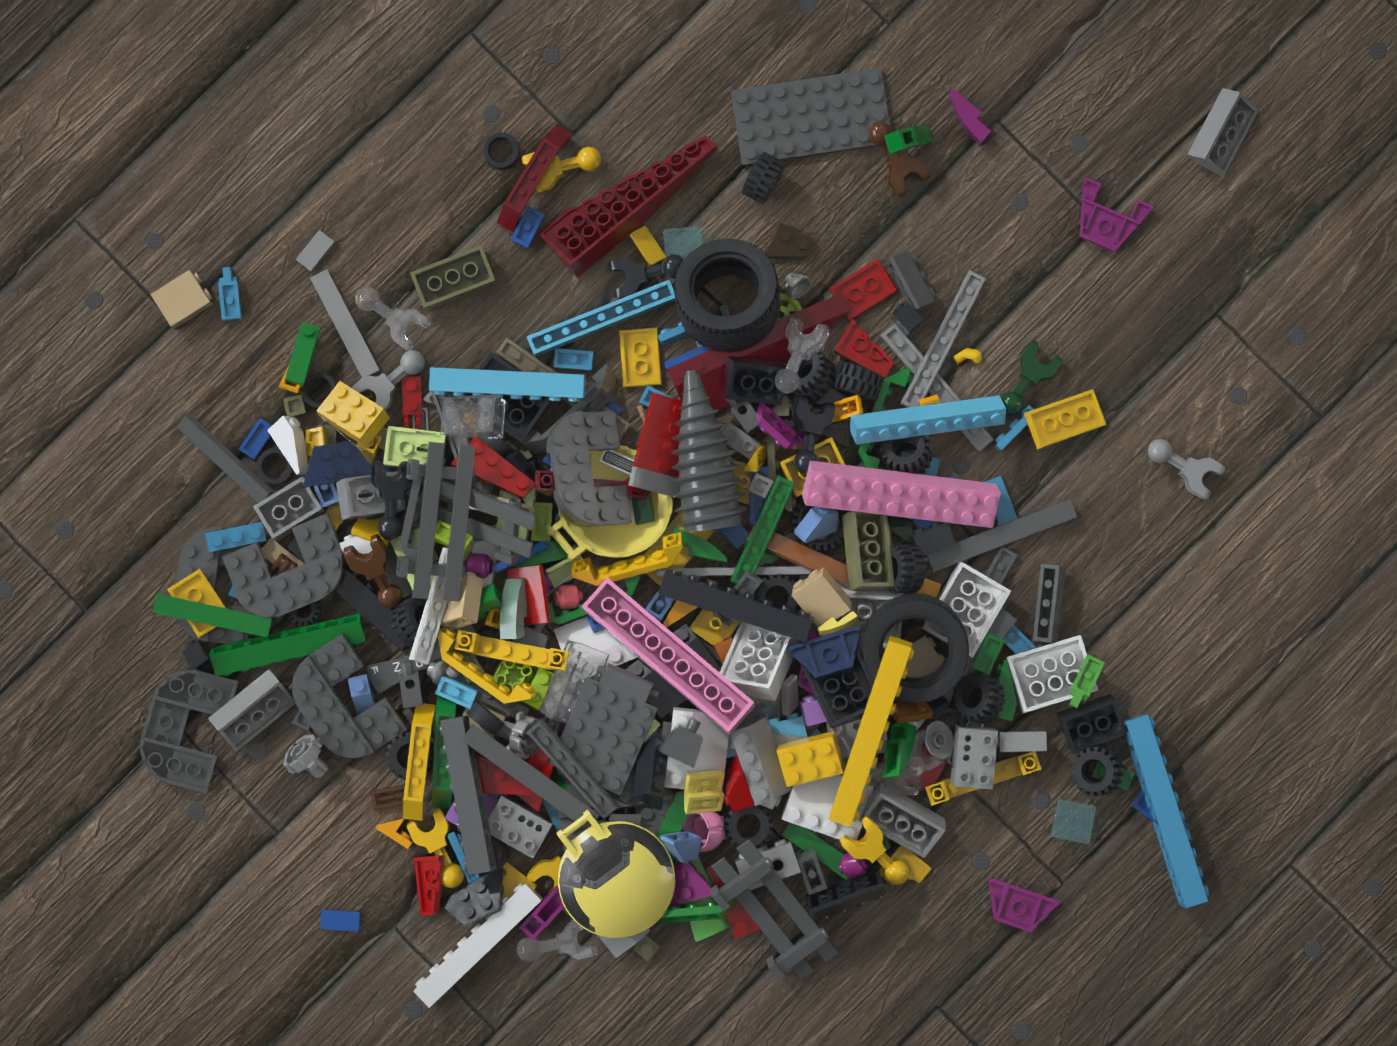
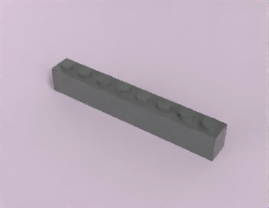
(468, 796)

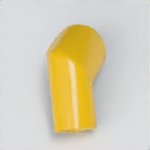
(968, 353)

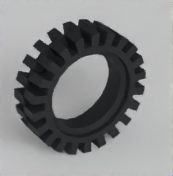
(818, 545)

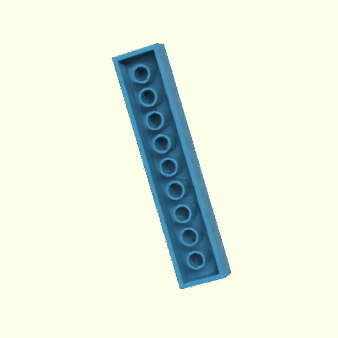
(1170, 829)

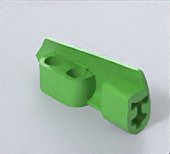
(704, 928)

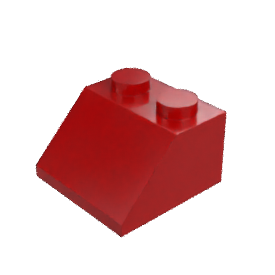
(736, 787)

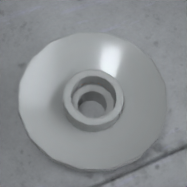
(939, 740)

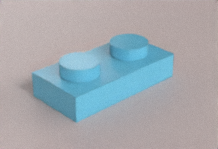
(456, 692)

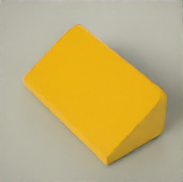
(647, 246)
(757, 459)

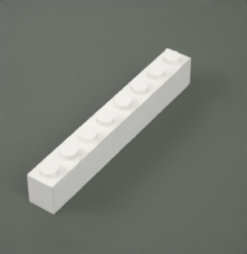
(477, 945)

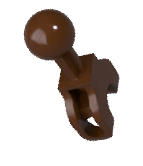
(899, 163)
(374, 566)

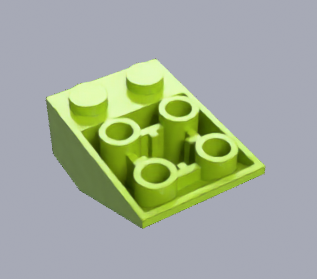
(512, 674)

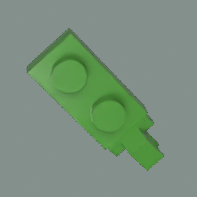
(1085, 679)

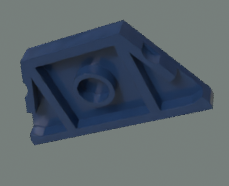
(335, 462)
(828, 653)

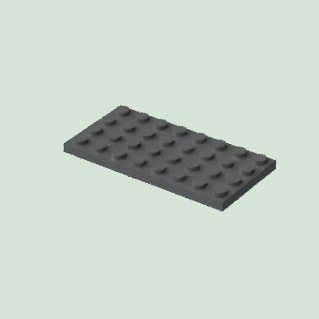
(809, 115)

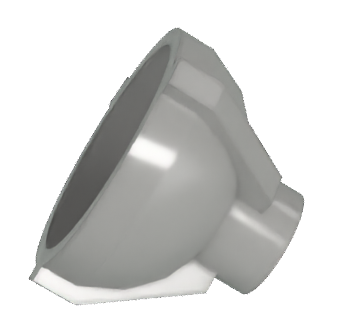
(797, 285)

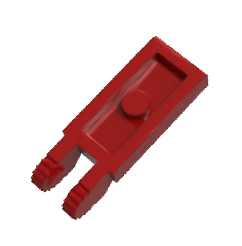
(412, 400)

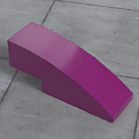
(968, 117)
(542, 914)

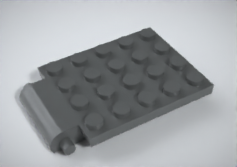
(610, 725)

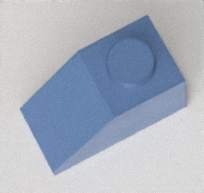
(327, 494)
(817, 524)
(659, 606)
(361, 692)
(682, 845)

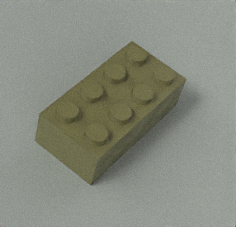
(453, 278)
(867, 551)

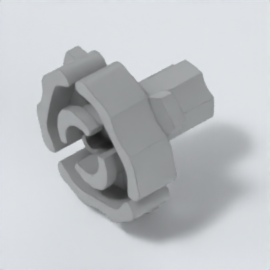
(518, 737)
(306, 757)

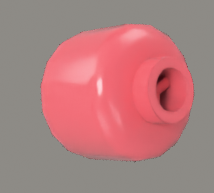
(567, 597)

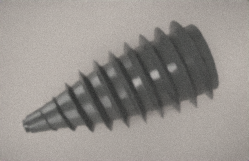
(704, 464)

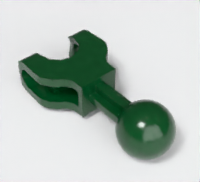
(1030, 374)

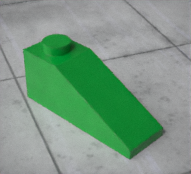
(303, 353)

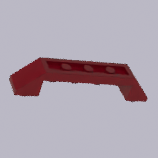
(531, 177)
(545, 484)

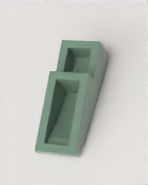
(513, 609)

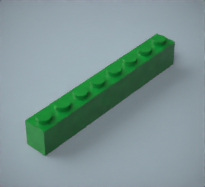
(284, 645)

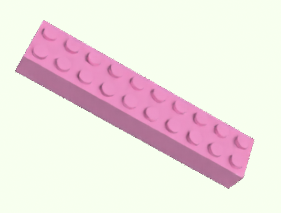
(901, 494)
(668, 656)

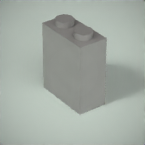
(1021, 741)

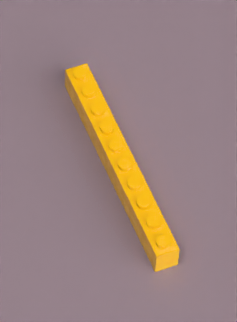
(871, 728)

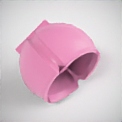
(708, 826)

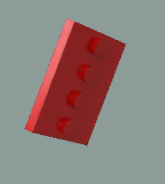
(656, 436)

